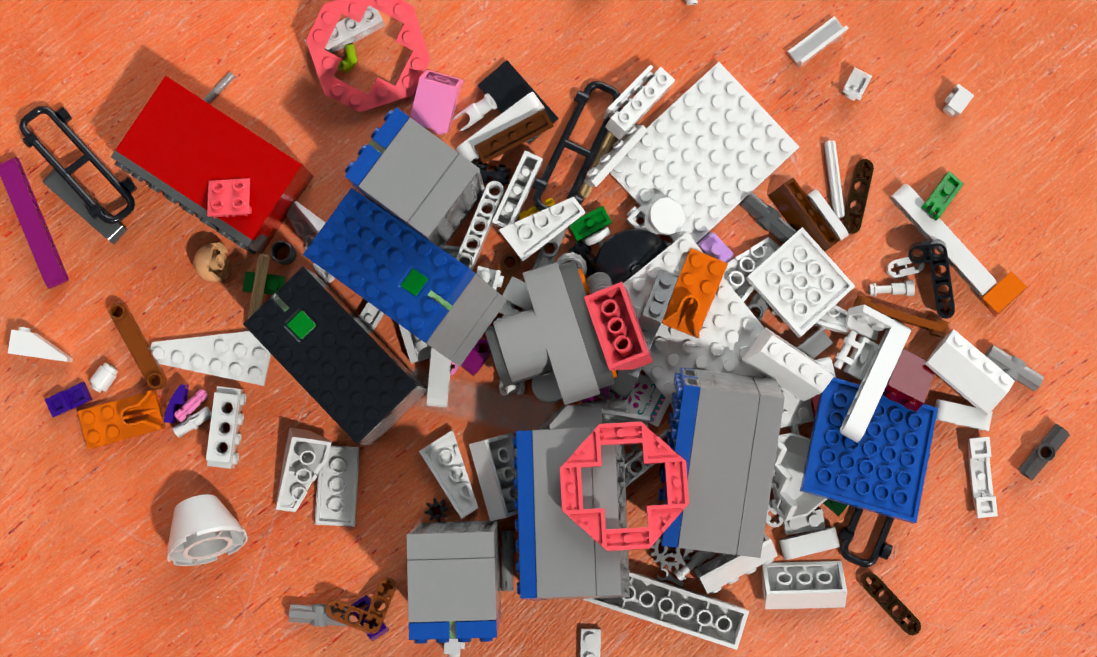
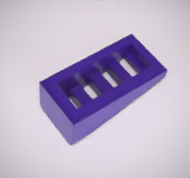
(383, 629)

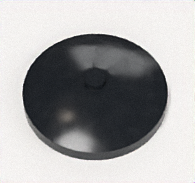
(627, 253)

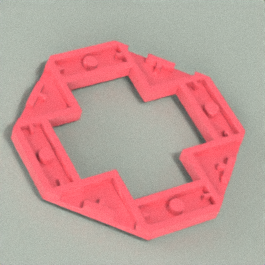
(381, 91)
(658, 516)

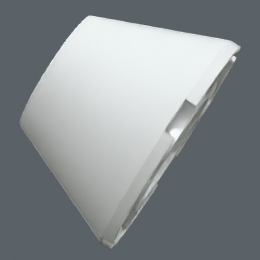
(203, 531)

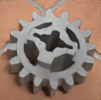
(663, 555)

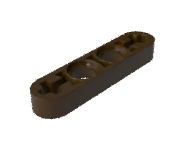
(856, 196)
(890, 603)

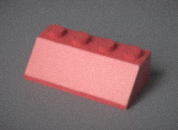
(618, 328)

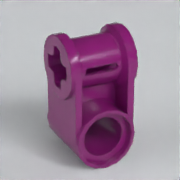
(476, 359)

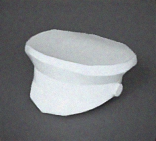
(665, 217)

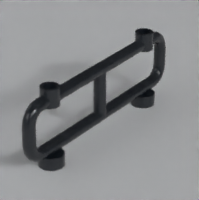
(581, 98)
(60, 118)
(880, 549)

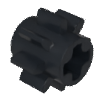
(442, 509)

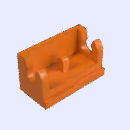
(1003, 294)

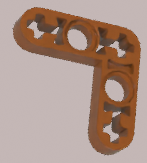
(371, 614)

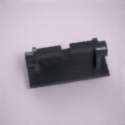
(497, 172)
(585, 251)

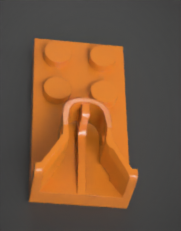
(694, 292)
(121, 419)

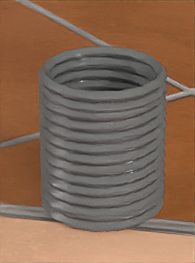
(274, 249)

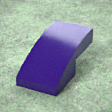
(179, 397)
(68, 399)

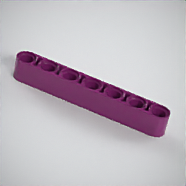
(33, 223)

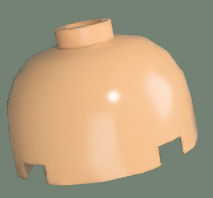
(211, 262)

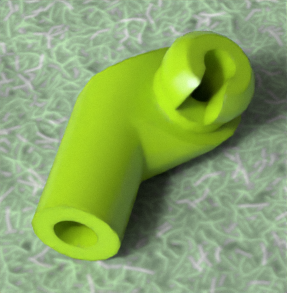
(350, 61)

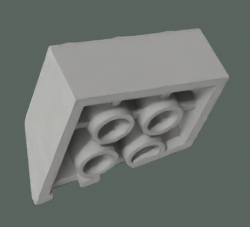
(573, 417)

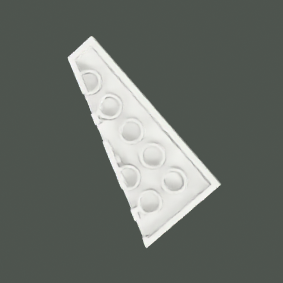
(223, 355)

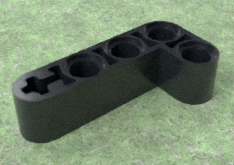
(937, 278)

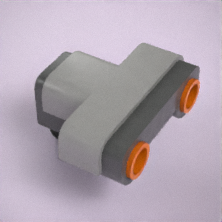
(552, 336)

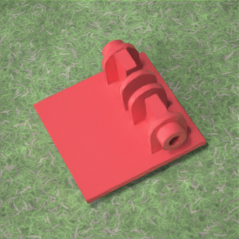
(229, 198)

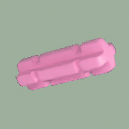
(190, 405)

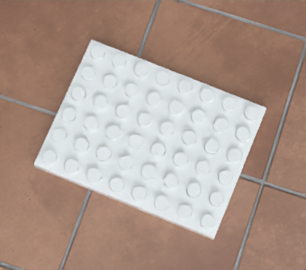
(705, 153)
(724, 336)

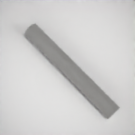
(219, 87)

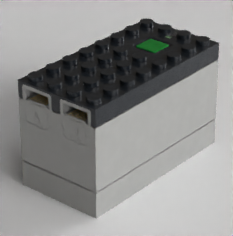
(335, 357)

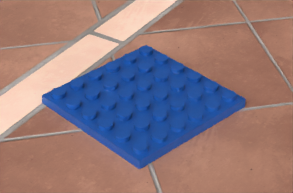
(882, 469)

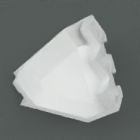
(787, 479)

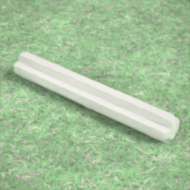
(834, 178)

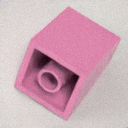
(436, 101)

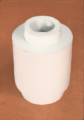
(103, 377)

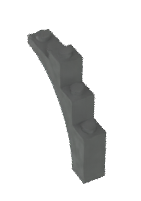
(649, 322)

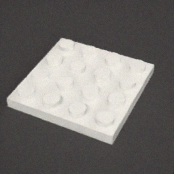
(800, 282)

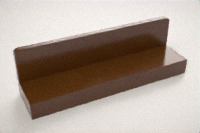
(513, 136)
(801, 213)

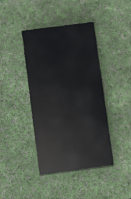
(509, 87)

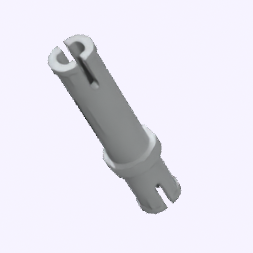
(507, 560)

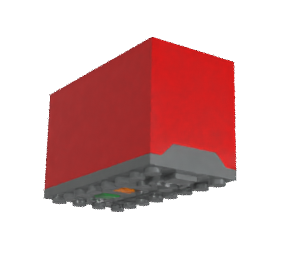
(188, 142)

